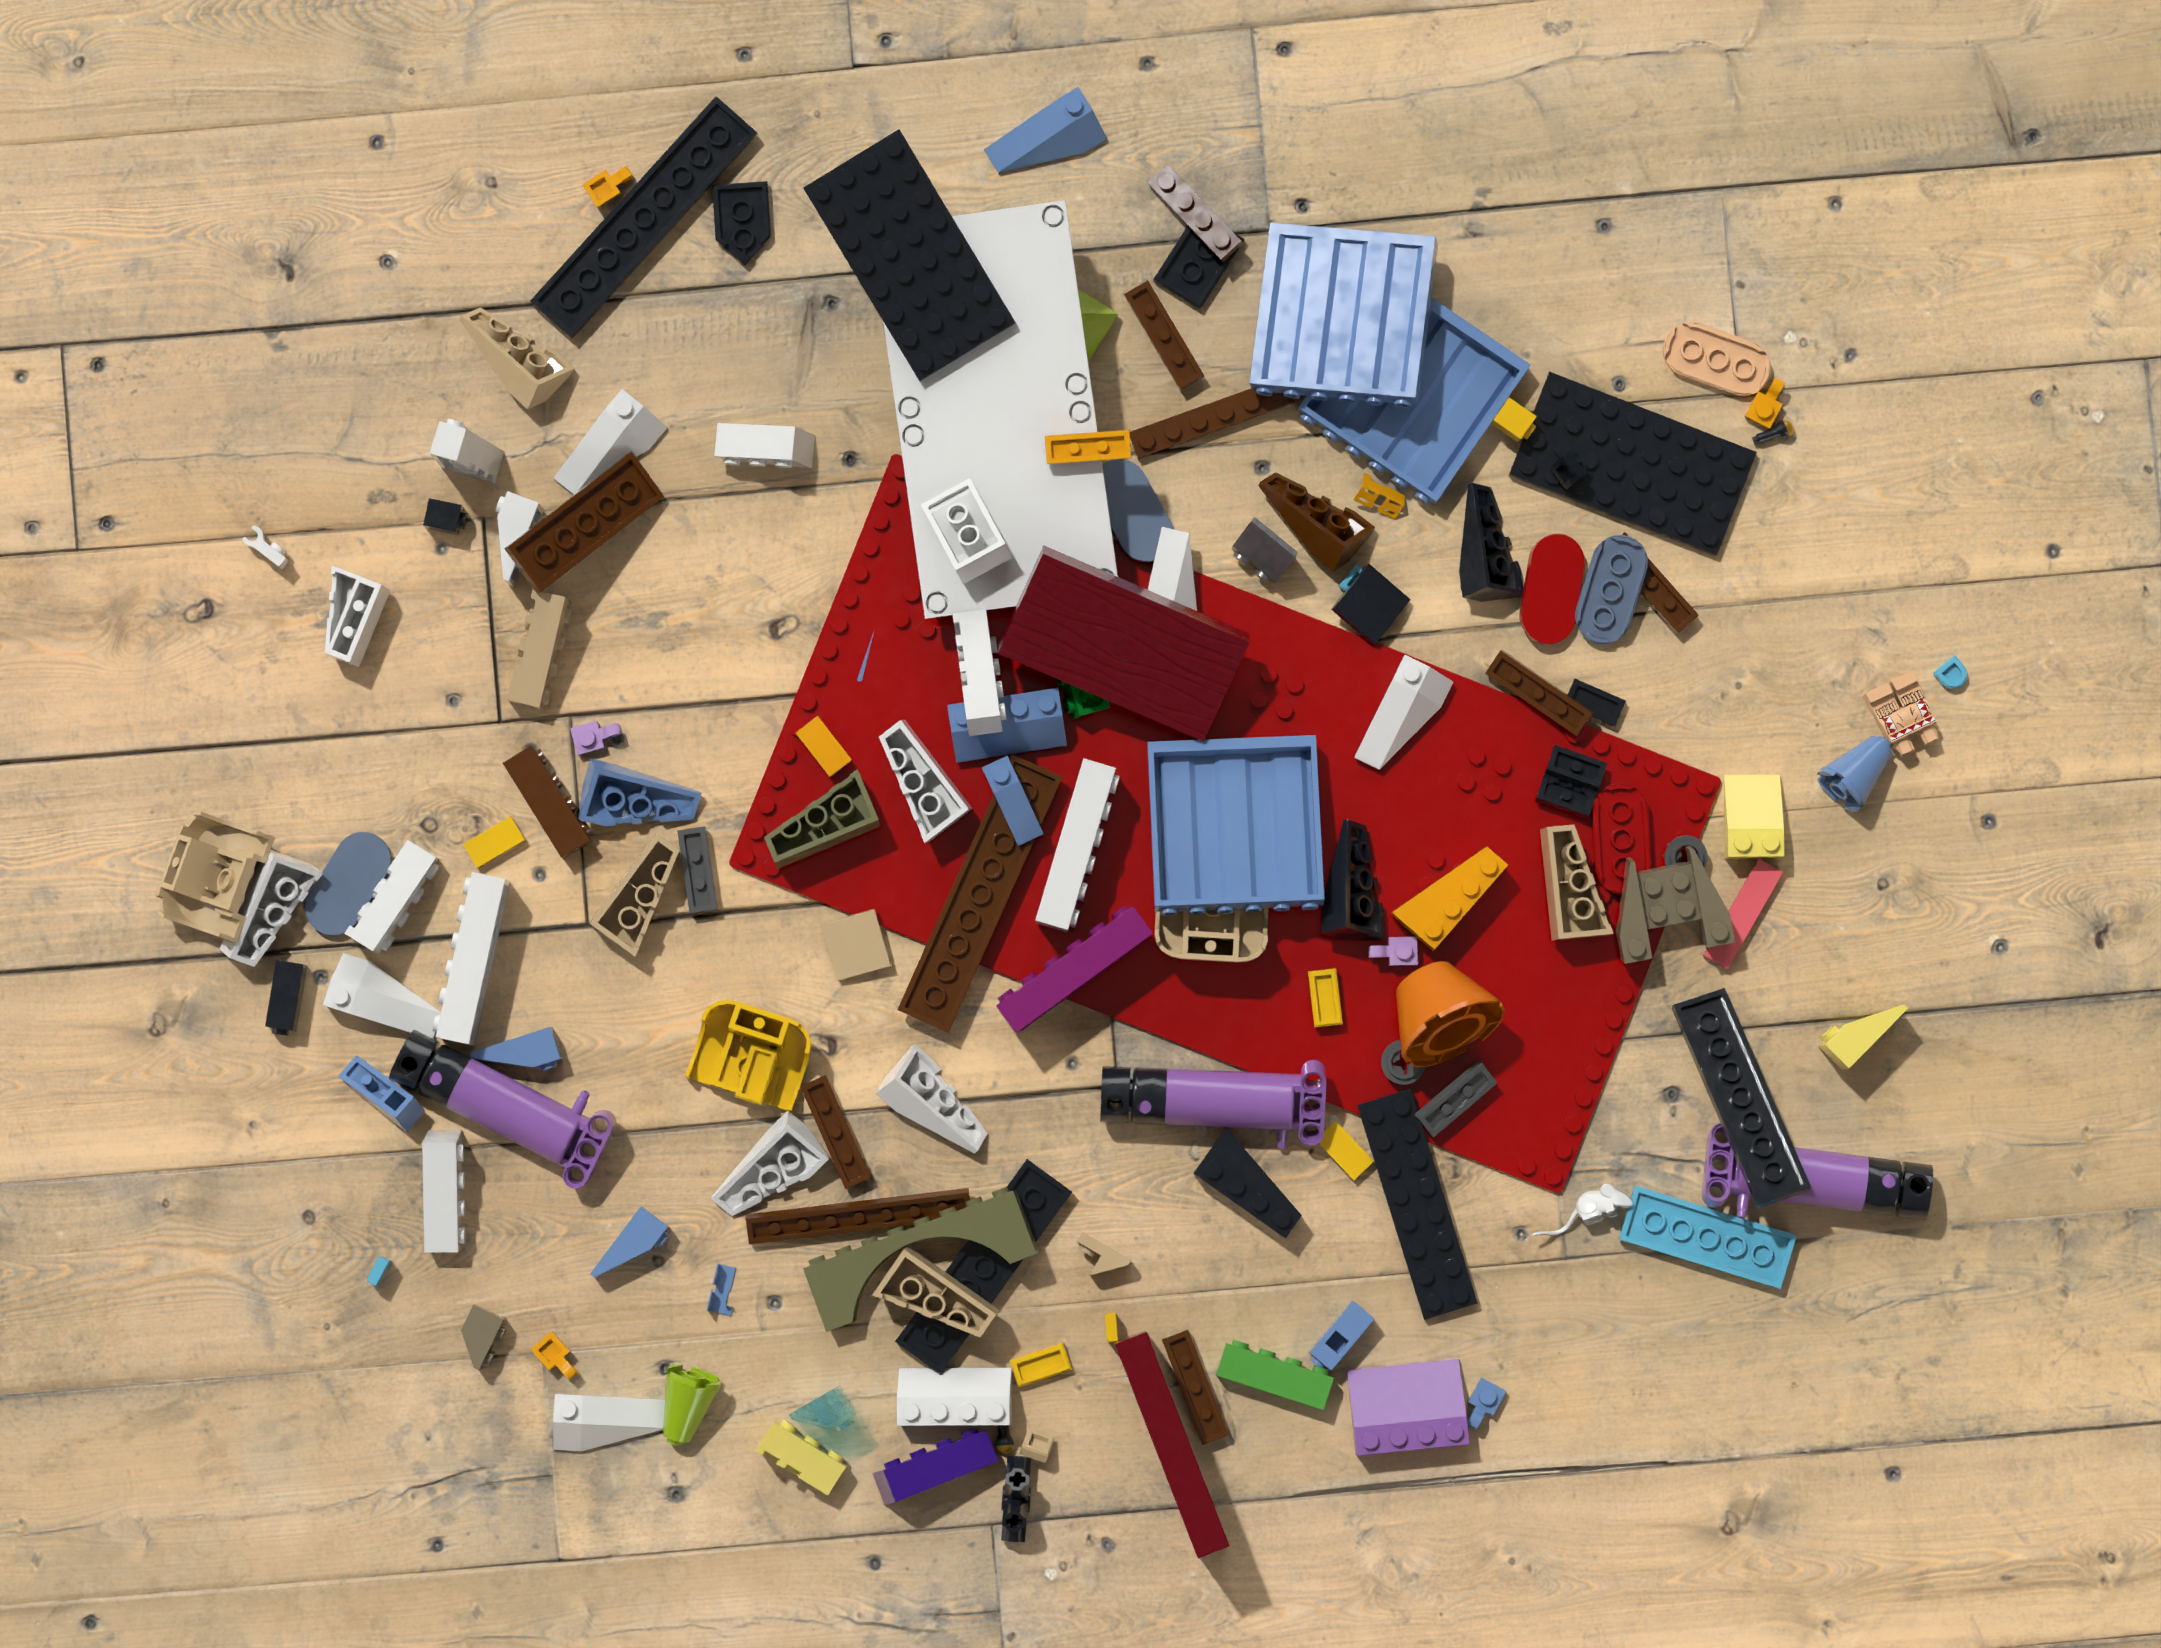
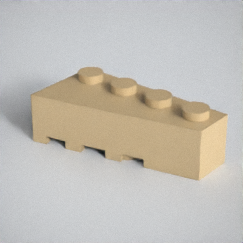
(539, 650)

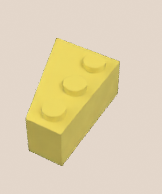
(802, 1456)

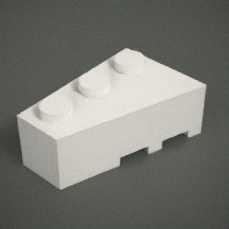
(764, 445)
(352, 615)

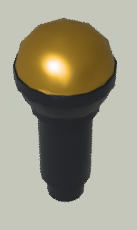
(1782, 429)
(1004, 1442)

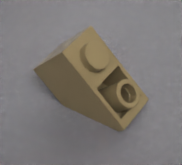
(480, 1333)

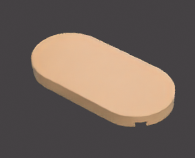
(1716, 359)

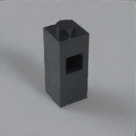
(285, 997)

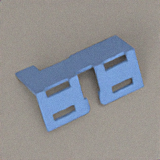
(723, 1281)

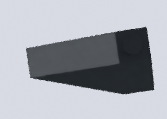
(1485, 559)
(1350, 894)

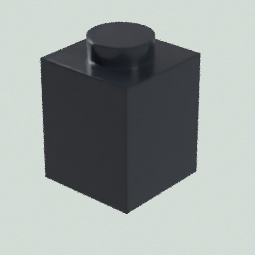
(445, 517)

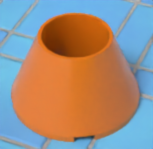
(1443, 1014)

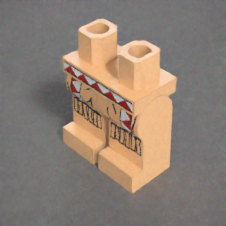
(1906, 716)

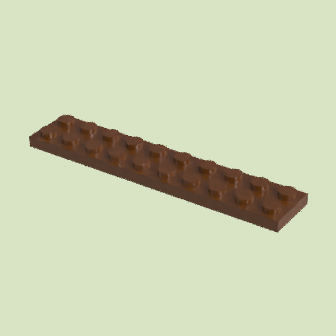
(974, 905)

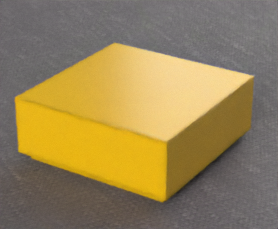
(1111, 1327)

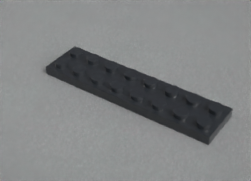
(1741, 1098)
(1417, 1204)
(984, 1269)

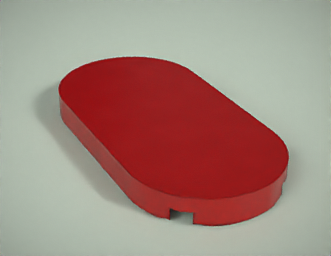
(1552, 589)
(1619, 833)

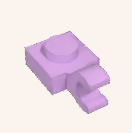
(590, 736)
(1399, 951)

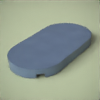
(1134, 510)
(1611, 589)
(347, 883)

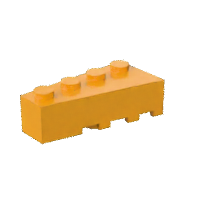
(1445, 902)

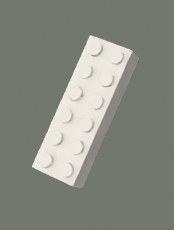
(1076, 844)
(472, 958)

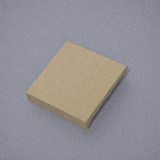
(856, 944)

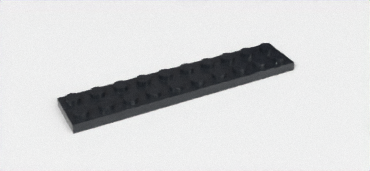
(644, 217)

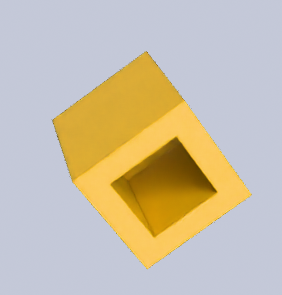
(1514, 420)

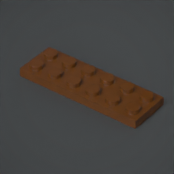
(584, 522)

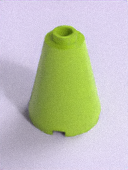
(687, 1401)

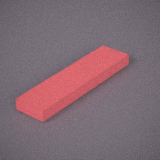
(1746, 910)

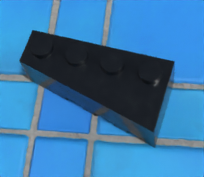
(1243, 1181)

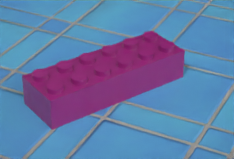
(1074, 970)

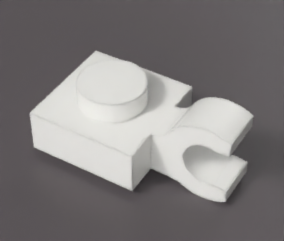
(272, 552)

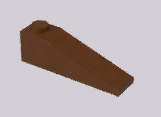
(1324, 529)

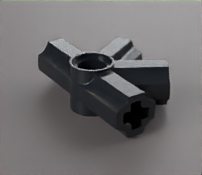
(1016, 1498)

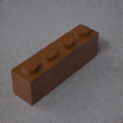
(547, 802)

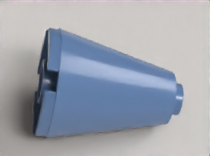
(1855, 772)

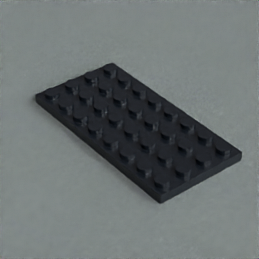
(909, 255)
(1637, 463)

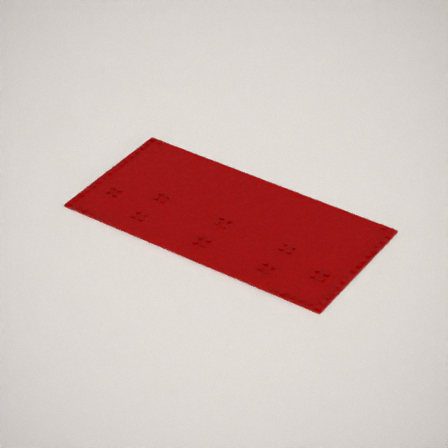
(1435, 804)

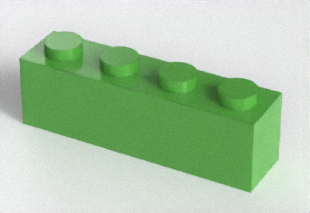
(1275, 1376)

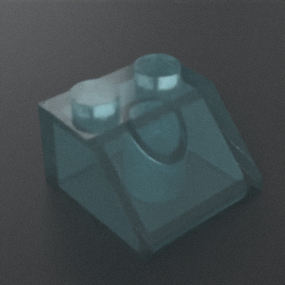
(827, 1411)

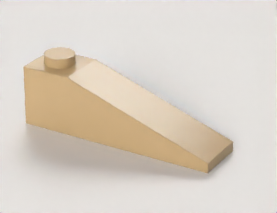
(522, 366)

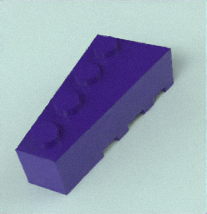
(936, 1466)

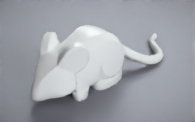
(1594, 1206)

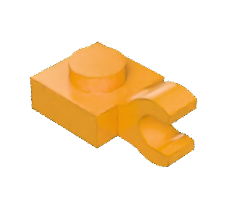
(604, 188)
(1765, 407)
(552, 1353)

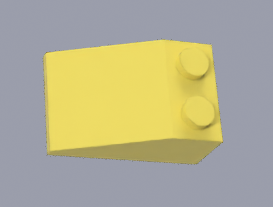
(1753, 817)
(1850, 1041)

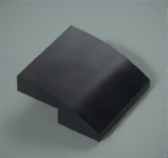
(1370, 604)
(1571, 782)

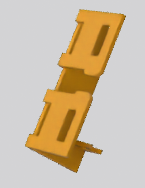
(1390, 494)

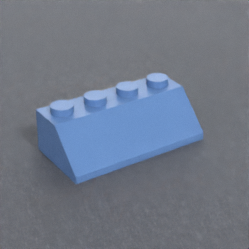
(1031, 725)

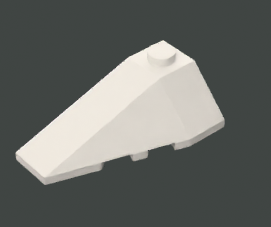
(617, 431)
(1407, 705)
(372, 994)

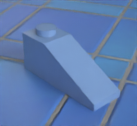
(1012, 800)
(529, 1050)
(382, 1093)
(637, 1238)

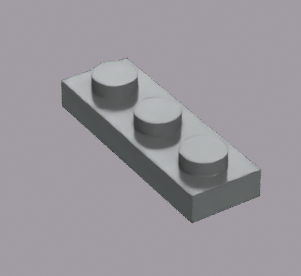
(697, 870)
(1455, 1098)

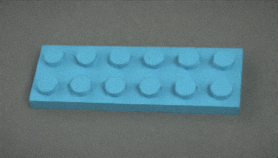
(1707, 1237)

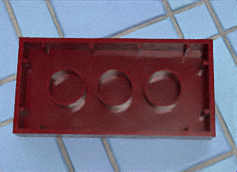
(1123, 643)
(1171, 1444)

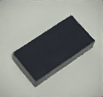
(1603, 704)

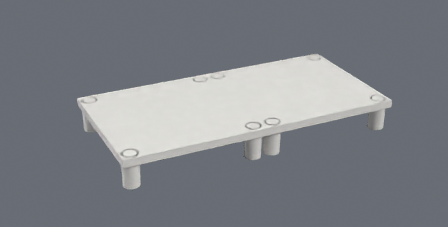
(992, 413)

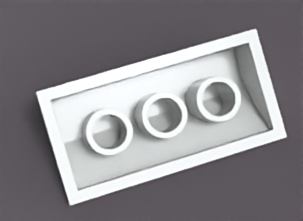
(954, 1396)

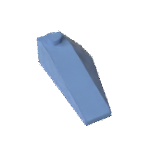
(1055, 132)
(627, 796)

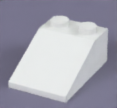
(514, 518)
(966, 531)

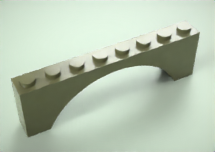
(842, 1279)

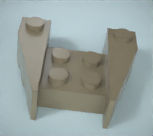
(1667, 898)

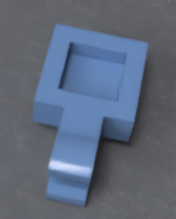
(1486, 1399)

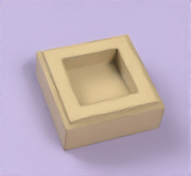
(1037, 1445)

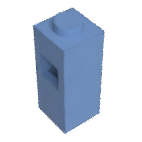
(1340, 1336)

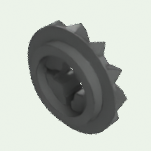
(1674, 850)
(1395, 1073)

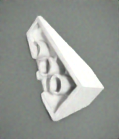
(1173, 568)
(923, 1096)
(777, 1160)
(595, 1420)

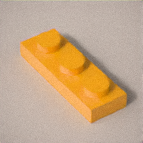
(1088, 446)

